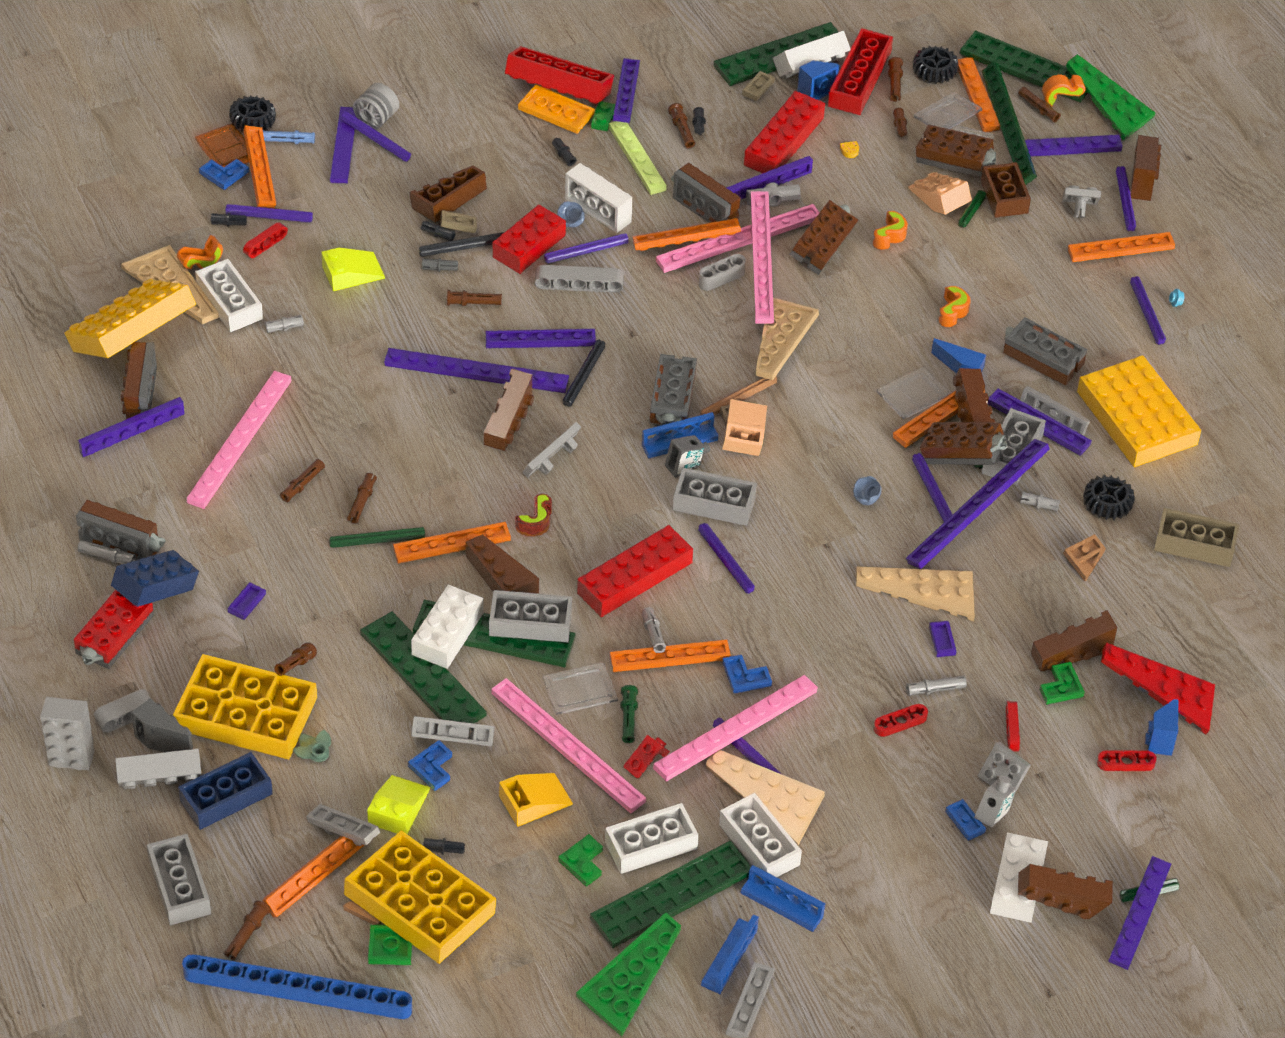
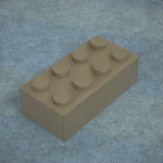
(1196, 537)

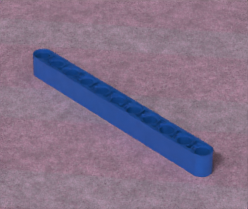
(305, 993)

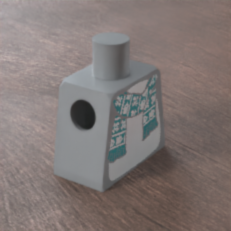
(1000, 795)

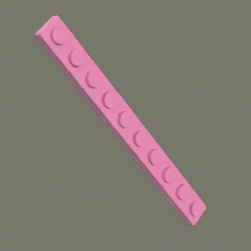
(725, 243)
(762, 257)
(238, 440)
(734, 728)
(568, 745)

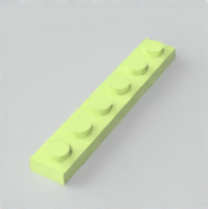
(637, 157)

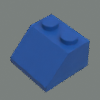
(817, 78)
(1163, 729)

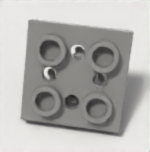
(1081, 198)
(1007, 764)

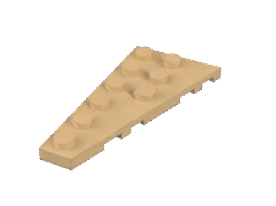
(166, 267)
(783, 336)
(924, 587)
(786, 798)

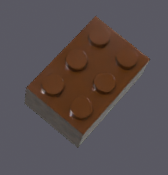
(1005, 190)

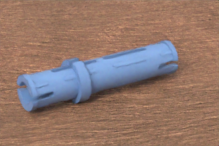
(296, 137)

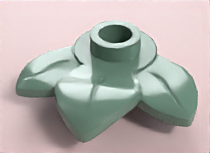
(311, 746)

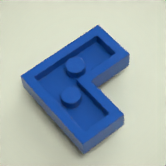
(226, 175)
(743, 679)
(428, 764)

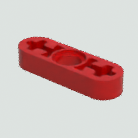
(271, 235)
(894, 726)
(1012, 726)
(1112, 755)

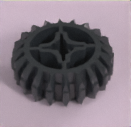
(935, 64)
(252, 112)
(1110, 492)

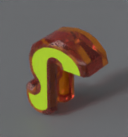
(540, 522)

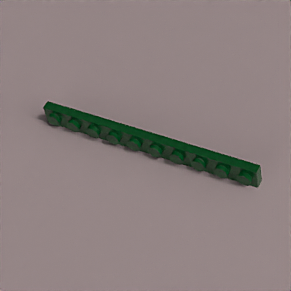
(1008, 121)

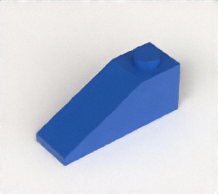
(957, 356)

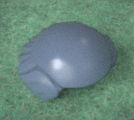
(572, 213)
(867, 490)

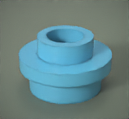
(1176, 297)

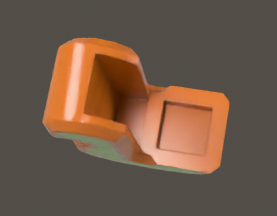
(1062, 85)
(892, 233)
(201, 257)
(957, 306)

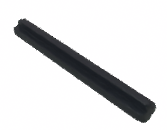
(457, 245)
(583, 373)

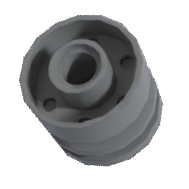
(376, 105)

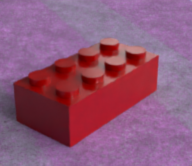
(529, 239)

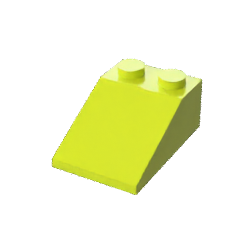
(350, 267)
(397, 804)

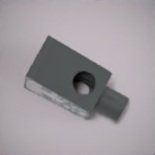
(685, 453)

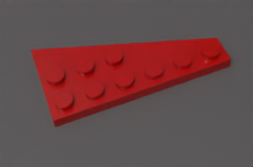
(1165, 684)

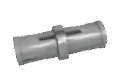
(284, 323)
(1040, 501)

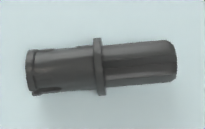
(438, 264)

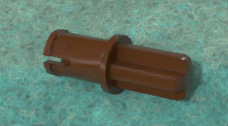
(900, 122)

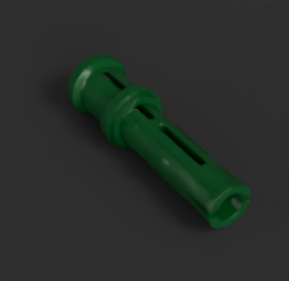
(629, 706)

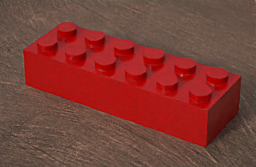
(860, 71)
(559, 74)
(784, 133)
(634, 571)

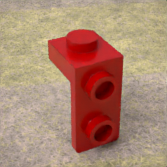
(645, 755)

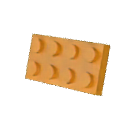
(556, 109)

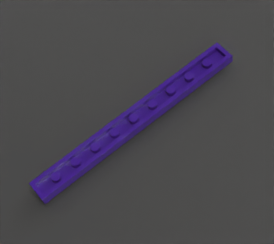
(471, 369)
(977, 503)

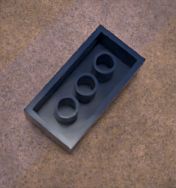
(154, 578)
(225, 790)

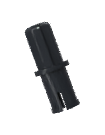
(699, 120)
(564, 151)
(227, 219)
(438, 231)
(443, 846)

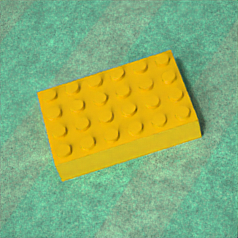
(129, 318)
(1138, 411)
(246, 706)
(420, 896)

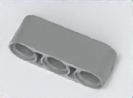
(722, 272)
(118, 712)

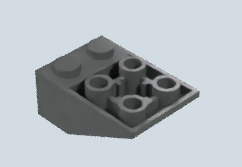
(159, 729)

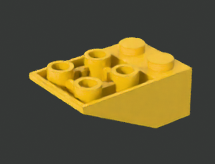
(532, 796)

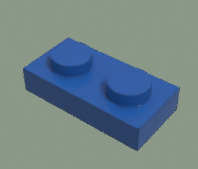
(964, 819)

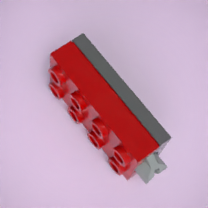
(111, 630)

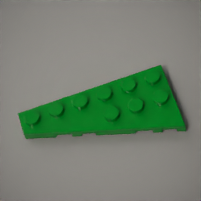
(1111, 99)
(622, 983)

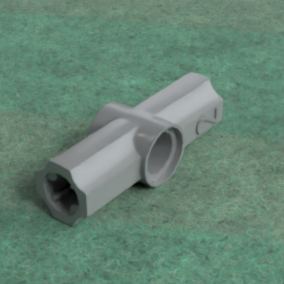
(777, 193)

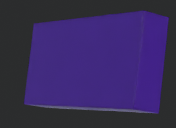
(246, 601)
(942, 639)

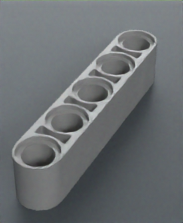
(579, 278)

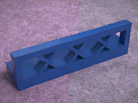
(660, 442)
(783, 901)
(730, 954)

